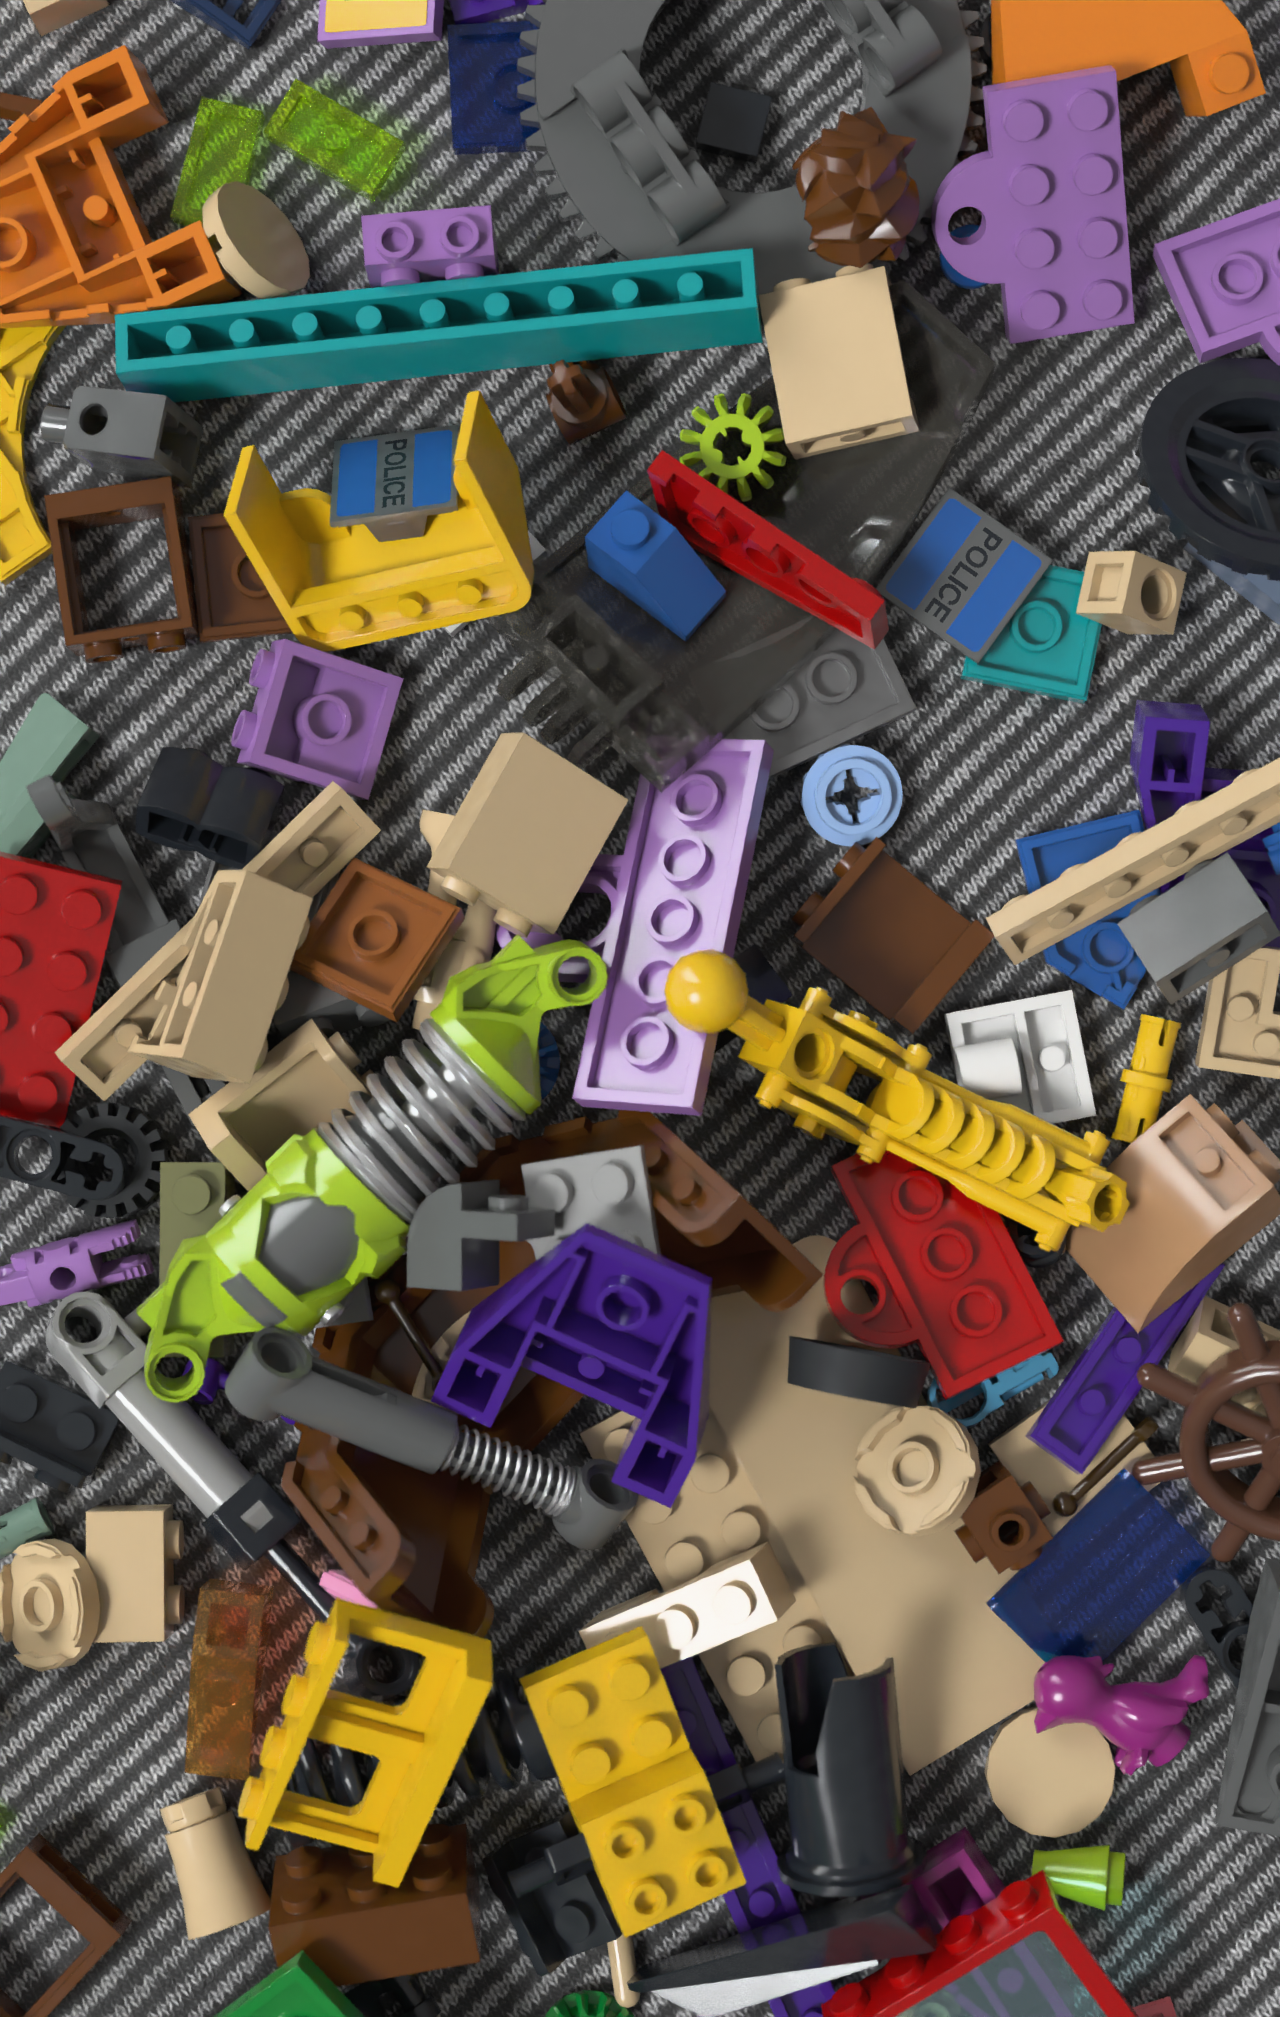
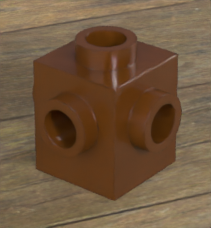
(1004, 1521)

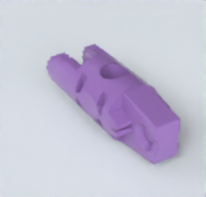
(39, 1275)

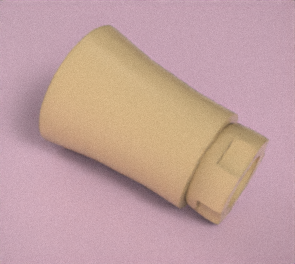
(212, 1865)

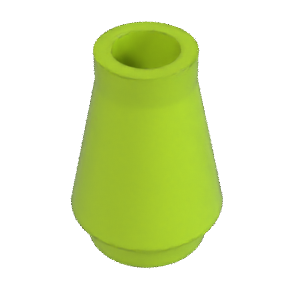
(1084, 1874)

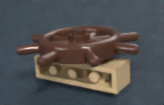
(1227, 1373)

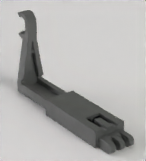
(97, 844)

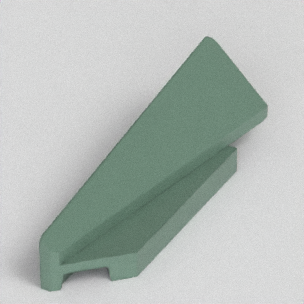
(46, 744)

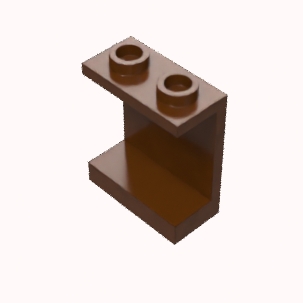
(888, 936)

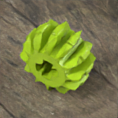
(751, 438)

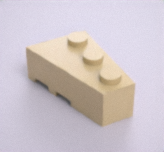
(231, 980)

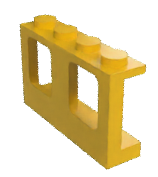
(412, 1740)

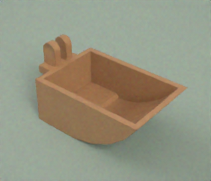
(1193, 1199)

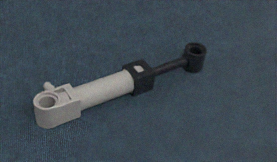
(239, 1508)

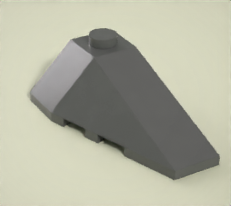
(1252, 1762)

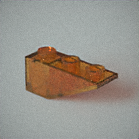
(226, 1677)

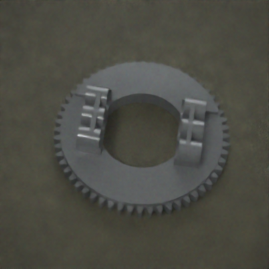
(647, 187)

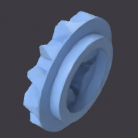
(873, 814)

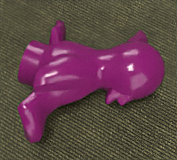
(1134, 1716)

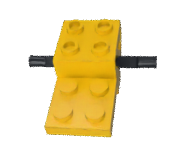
(634, 1787)

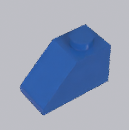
(653, 566)

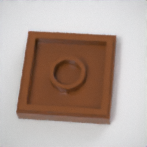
(376, 939)

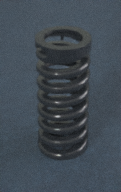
(519, 1741)

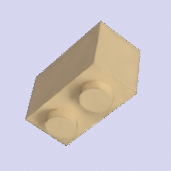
(133, 1565)

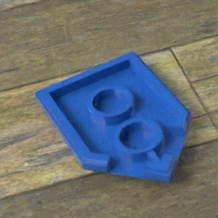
(1099, 953)

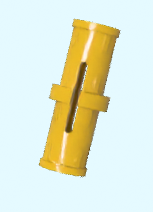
(1146, 1077)

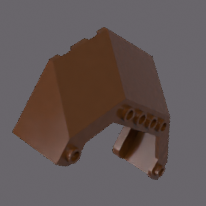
(418, 1536)

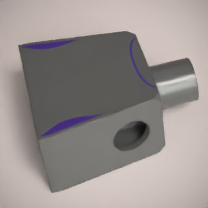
(126, 433)

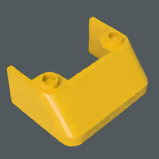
(350, 589)

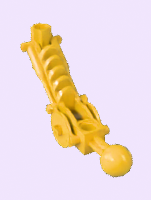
(975, 1143)

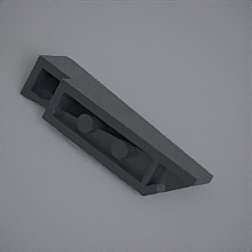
(791, 1954)

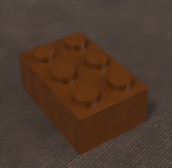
(371, 1929)

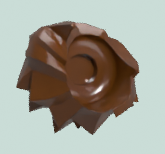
(858, 191)

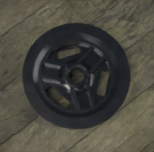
(1200, 456)

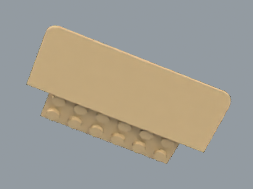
(782, 1473)

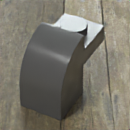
(459, 1233)

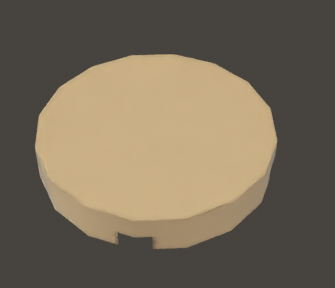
(256, 241)
(916, 1470)
(49, 1604)
(1049, 1779)

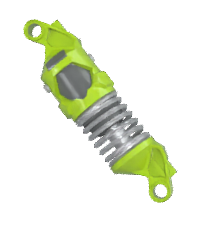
(348, 1190)

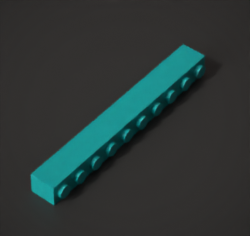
(441, 327)

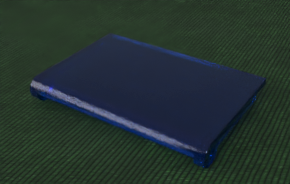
(1099, 1574)

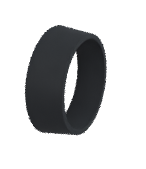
(856, 1372)

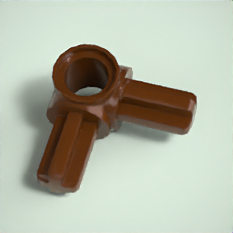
(582, 399)

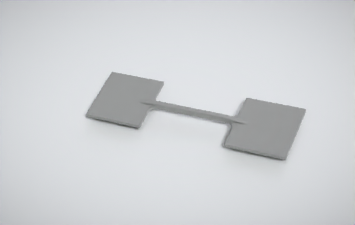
(592, 1188)

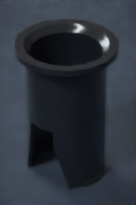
(843, 1777)

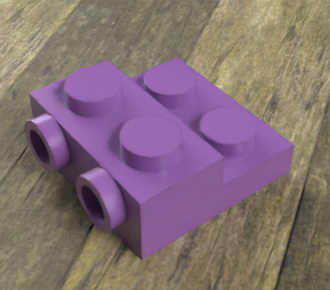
(429, 245)
(316, 718)

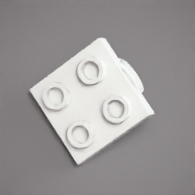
(1024, 1055)

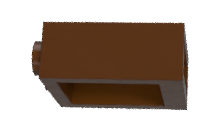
(115, 506)
(78, 1903)

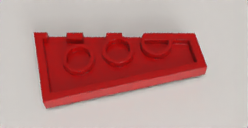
(763, 553)

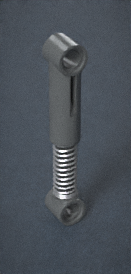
(283, 1379)

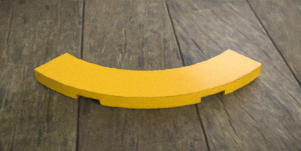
(21, 530)

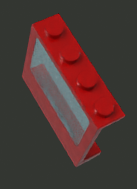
(997, 1962)

